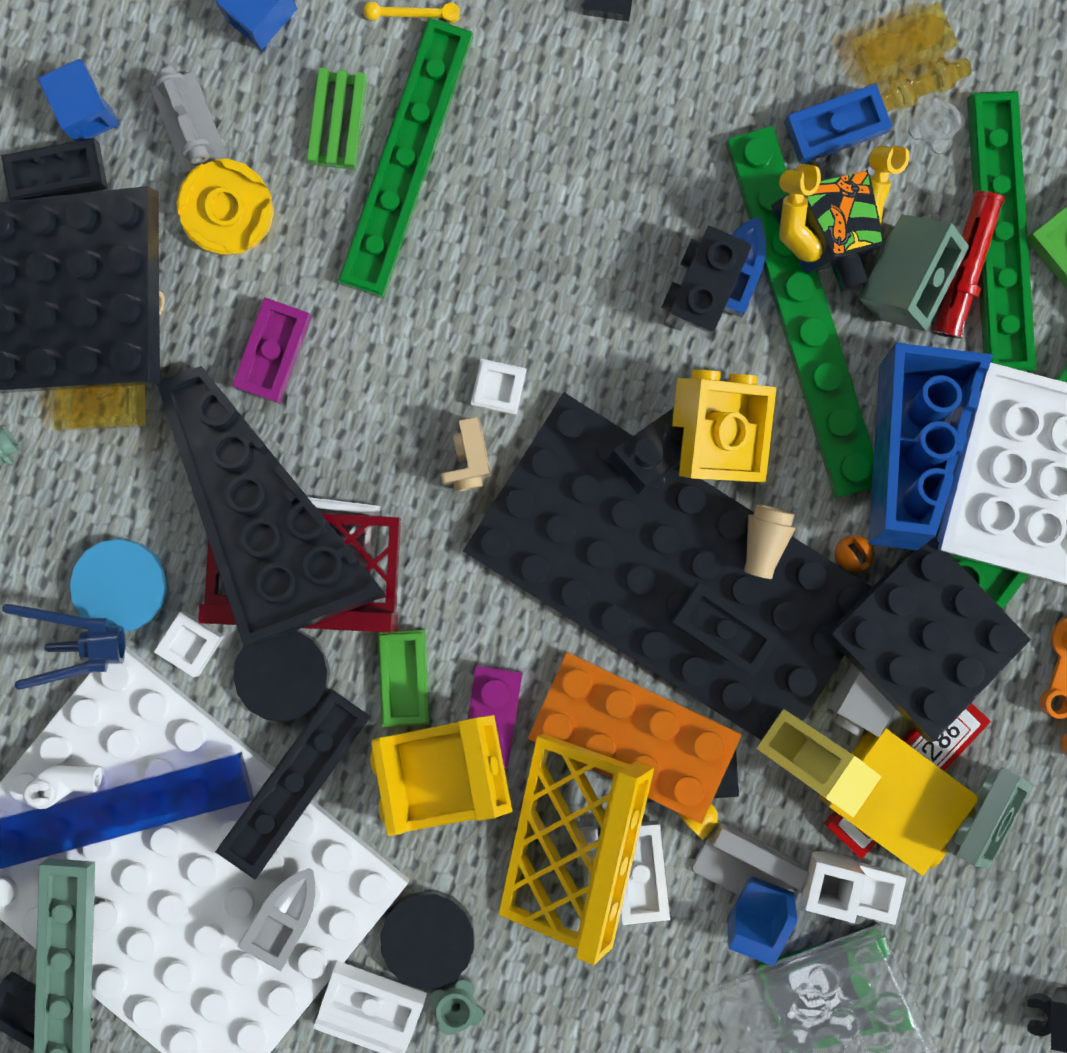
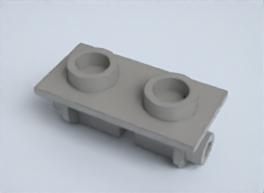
(187, 119)

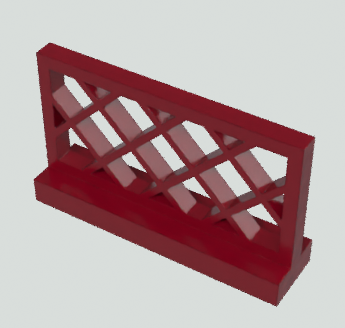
(368, 617)

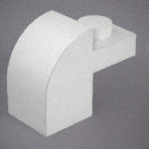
(849, 888)

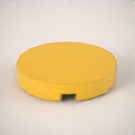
(225, 207)

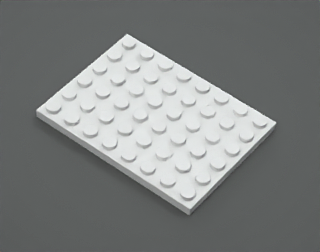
(169, 902)

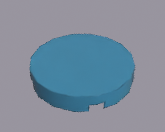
(119, 583)

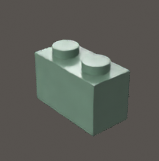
(914, 271)

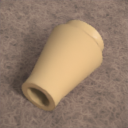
(767, 539)

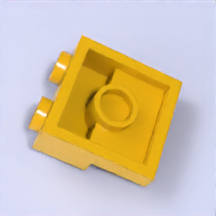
(724, 426)

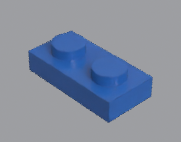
(838, 124)

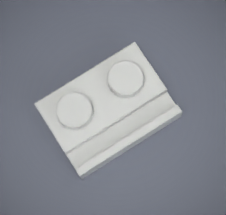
(369, 1010)

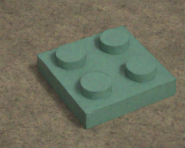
(1002, 802)

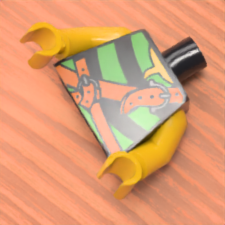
(838, 217)

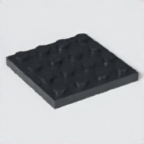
(80, 291)

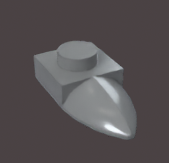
(281, 920)

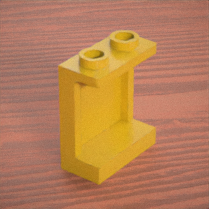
(440, 776)
(913, 803)

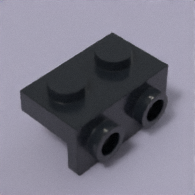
(709, 281)

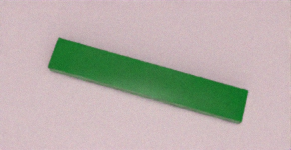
(406, 158)
(1006, 270)

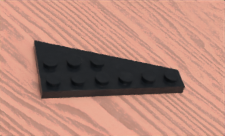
(267, 537)

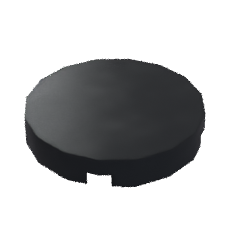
(282, 676)
(427, 939)

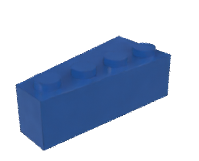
(919, 434)

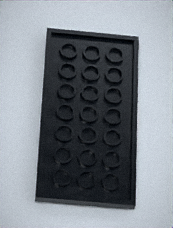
(630, 559)

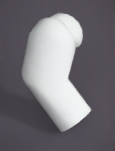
(60, 781)

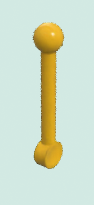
(449, 12)

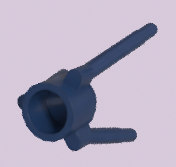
(98, 645)

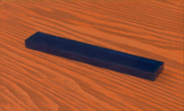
(124, 809)

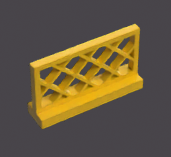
(614, 852)

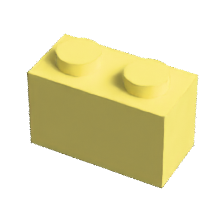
(819, 762)

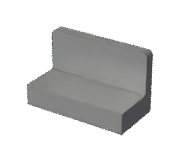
(733, 857)

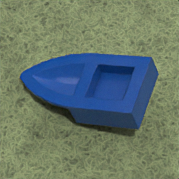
(753, 233)

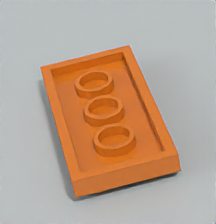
(636, 724)

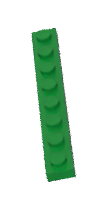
(805, 322)

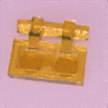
(904, 45)

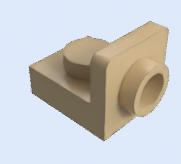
(470, 448)

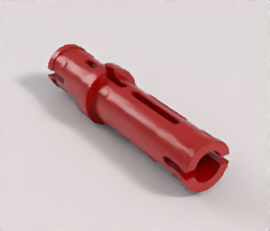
(963, 287)

